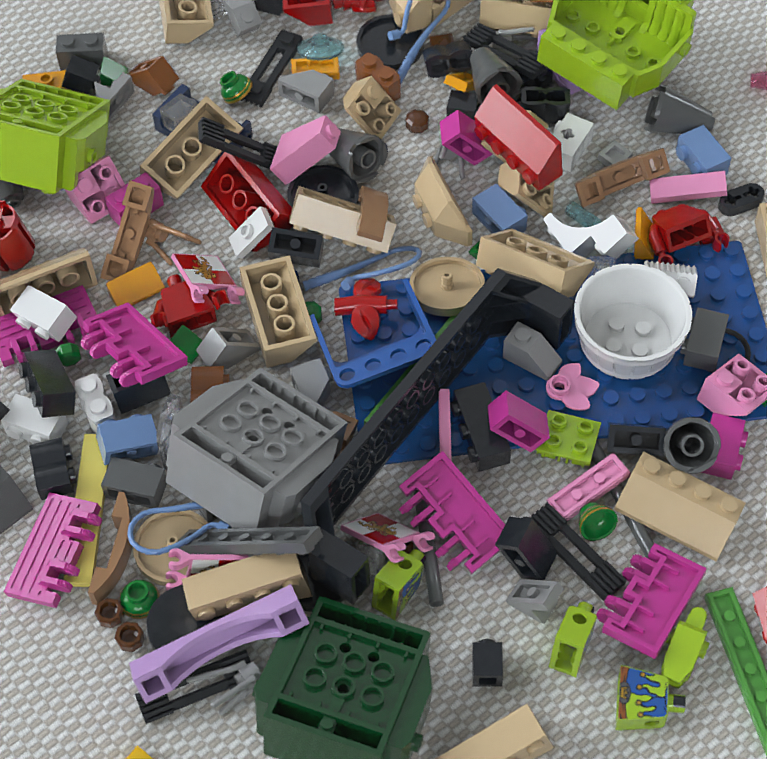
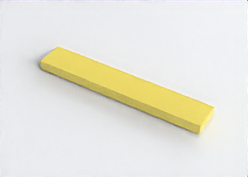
(89, 488)

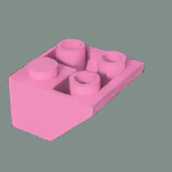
(93, 187)
(734, 388)

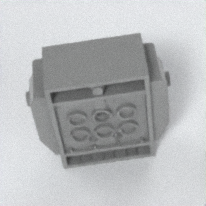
(252, 450)

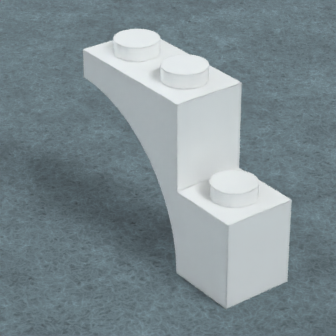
(609, 237)

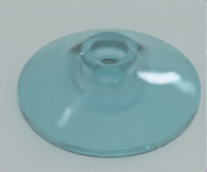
(320, 47)

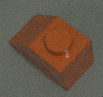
(154, 76)

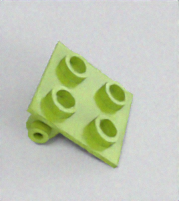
(570, 438)

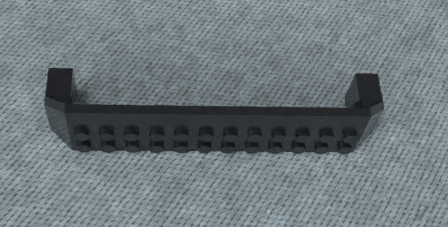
(489, 314)

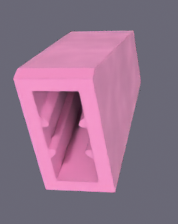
(304, 148)

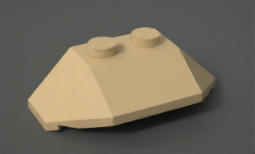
(439, 206)

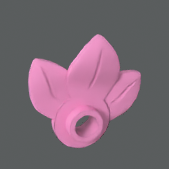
(575, 387)

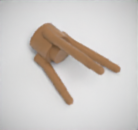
(159, 232)

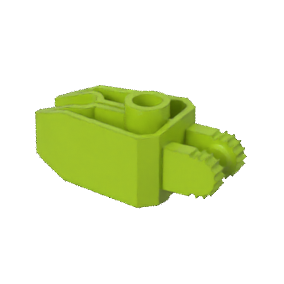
(685, 646)

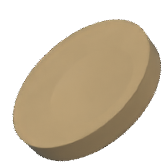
(446, 285)
(158, 532)

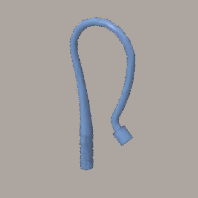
(396, 34)
(348, 282)
(183, 507)

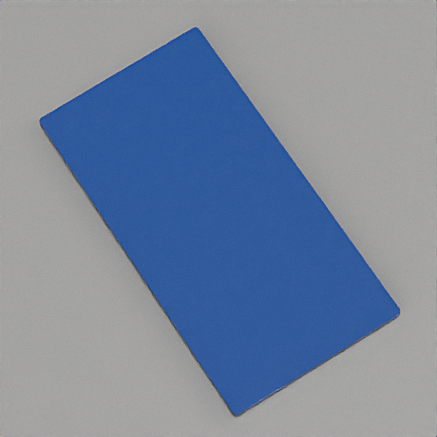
(657, 400)

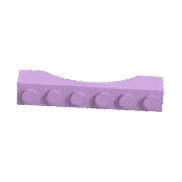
(169, 665)

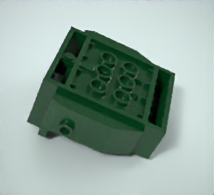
(350, 650)

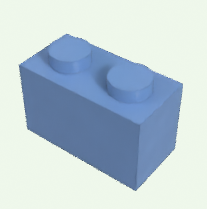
(702, 152)
(498, 210)
(127, 438)

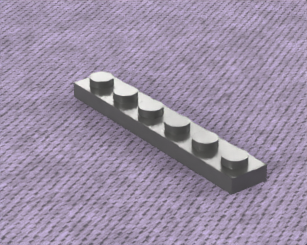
(254, 541)

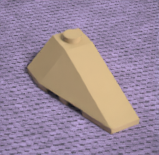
(419, 13)

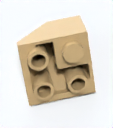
(370, 106)
(515, 185)

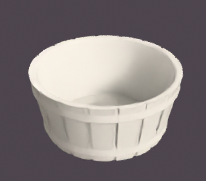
(631, 320)

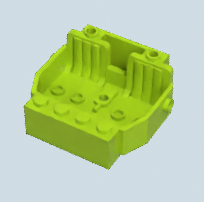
(617, 44)
(49, 135)

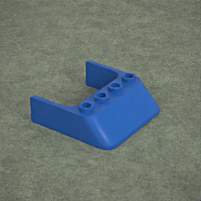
(383, 360)

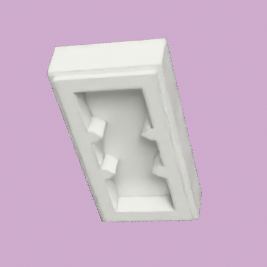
(251, 232)

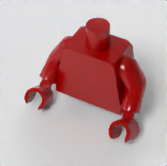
(682, 227)
(178, 308)

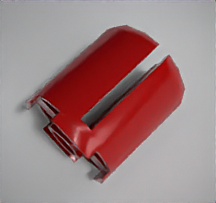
(15, 240)

